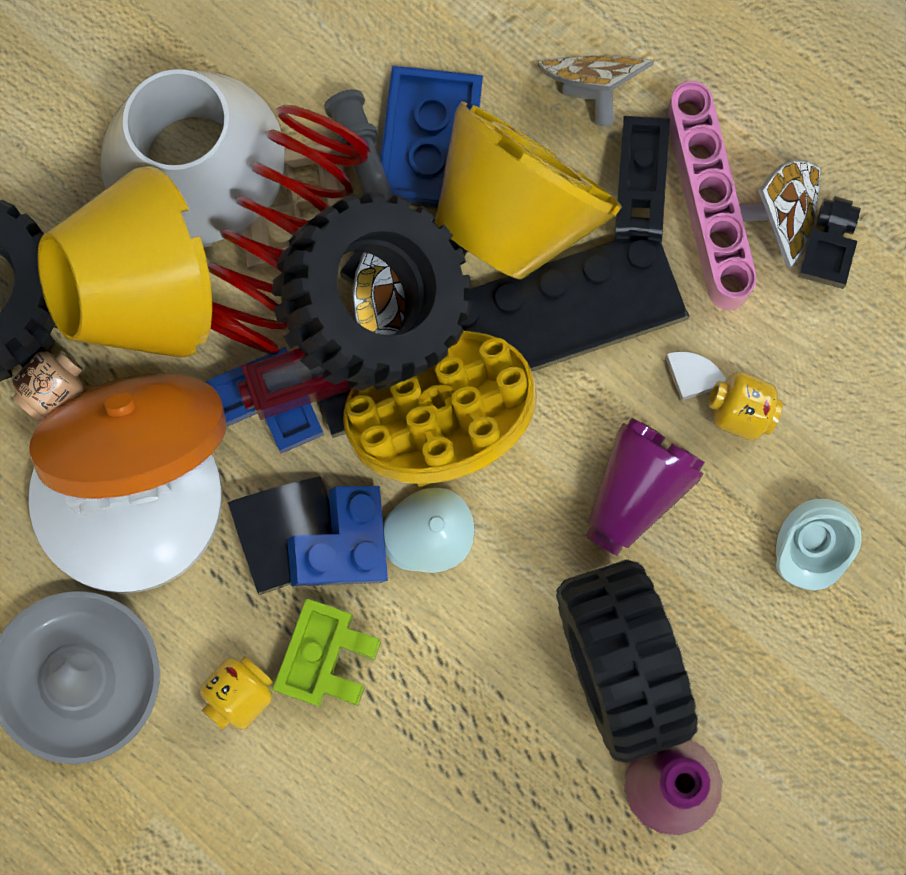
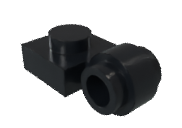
(827, 253)

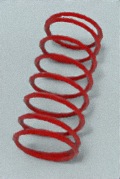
(225, 318)

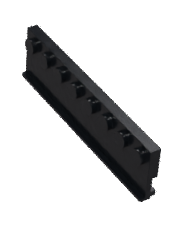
(570, 307)

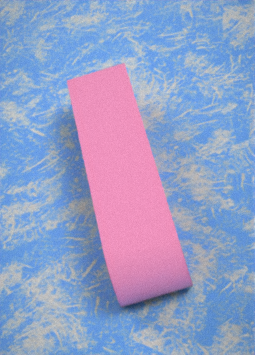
(714, 174)

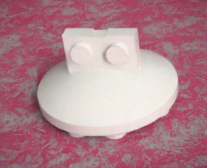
(133, 538)

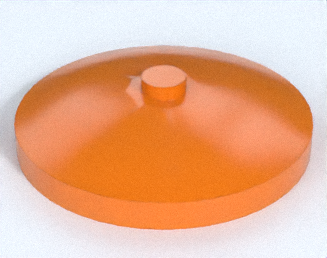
(128, 435)

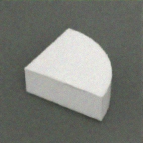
(693, 374)

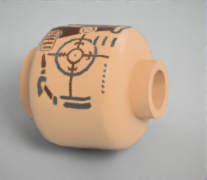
(47, 383)

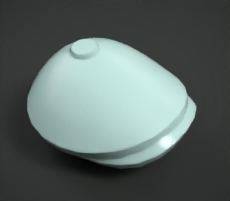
(429, 531)
(817, 544)

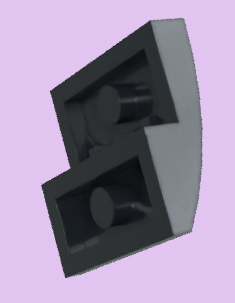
(271, 517)

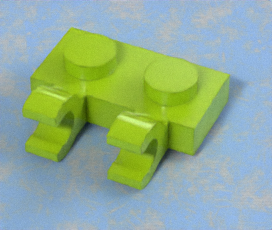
(315, 652)

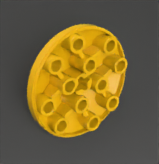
(447, 417)

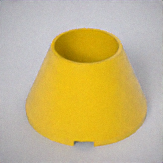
(513, 196)
(129, 270)

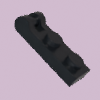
(642, 176)

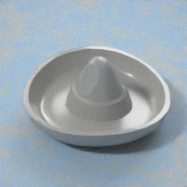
(76, 677)

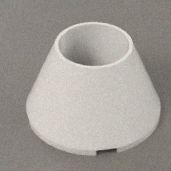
(222, 173)

